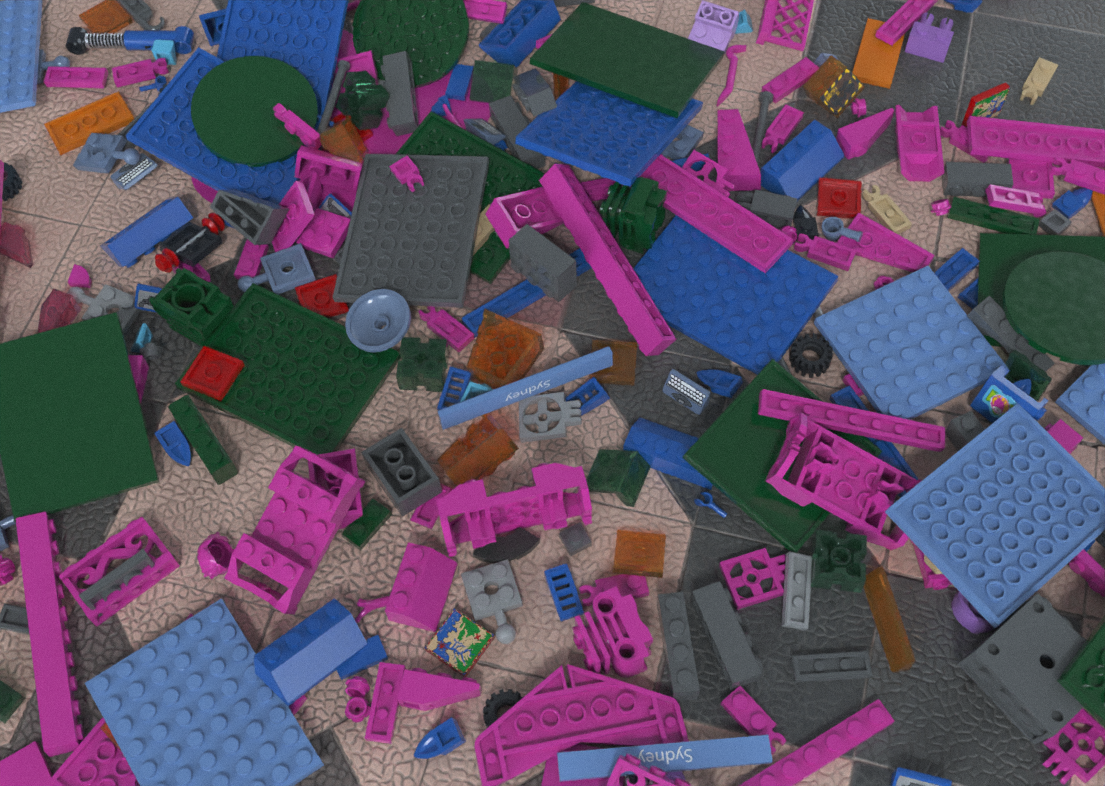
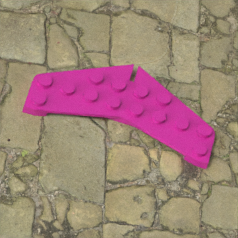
(560, 717)

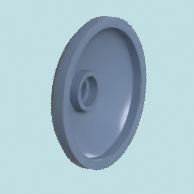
(371, 313)

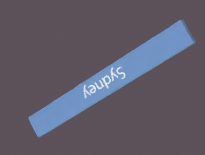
(525, 388)
(668, 757)

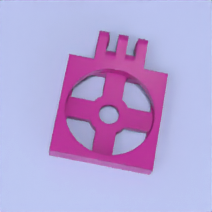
(722, 172)
(772, 570)
(1066, 761)

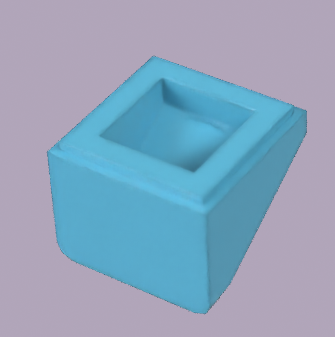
(744, 23)
(166, 50)
(142, 337)

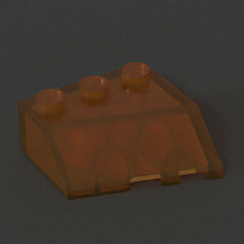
(503, 351)
(478, 452)

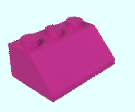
(331, 169)
(347, 460)
(421, 588)

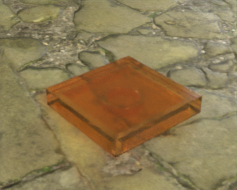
(106, 18)
(623, 362)
(639, 554)

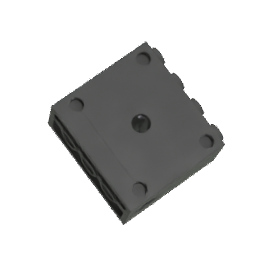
(1021, 668)

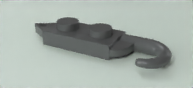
(140, 13)

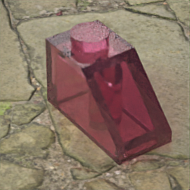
(15, 244)
(57, 311)

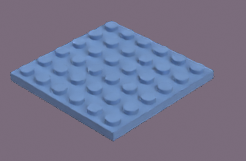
(909, 345)

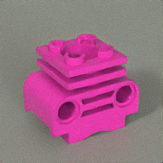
(613, 635)

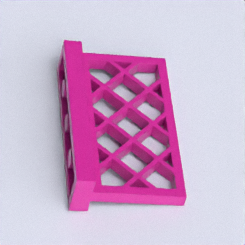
(768, 19)

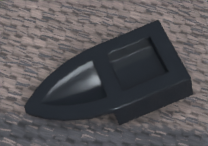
(805, 223)

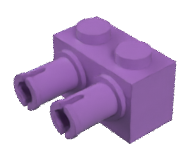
(930, 40)

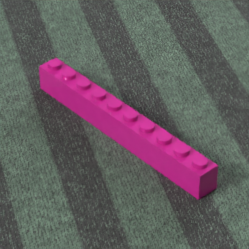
(607, 260)
(48, 635)

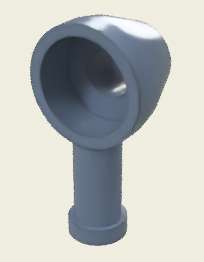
(833, 227)

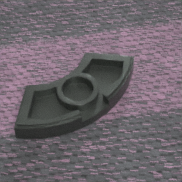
(508, 547)

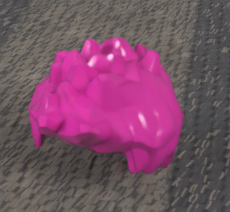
(214, 555)

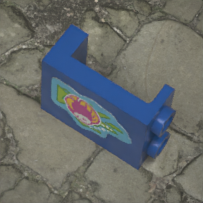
(1001, 395)

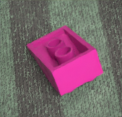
(514, 211)

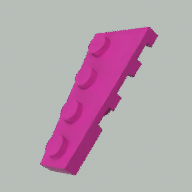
(886, 246)

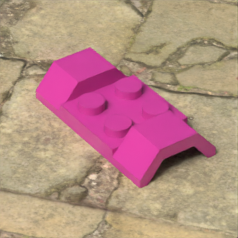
(919, 144)

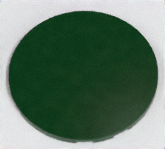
(428, 30)
(236, 111)
(1059, 305)

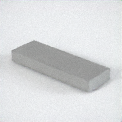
(797, 591)

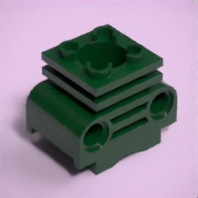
(635, 213)
(192, 306)

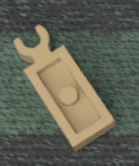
(1038, 79)
(886, 210)

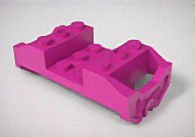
(840, 480)
(508, 511)
(293, 531)

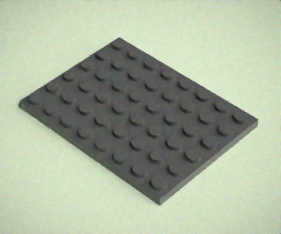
(415, 239)

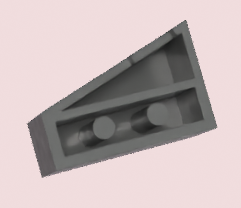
(249, 215)

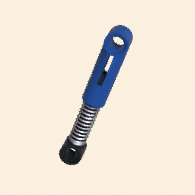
(140, 40)

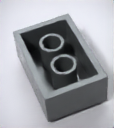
(542, 263)
(402, 472)

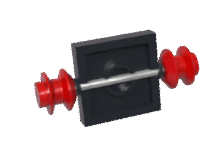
(190, 243)

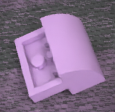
(714, 25)

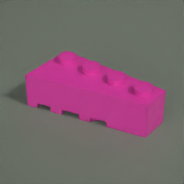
(736, 152)

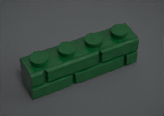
(203, 439)

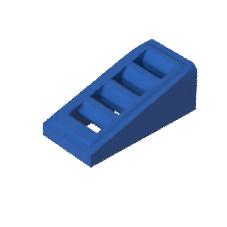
(454, 373)
(586, 389)
(558, 572)

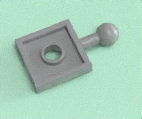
(106, 300)
(503, 600)

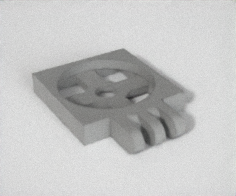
(568, 416)

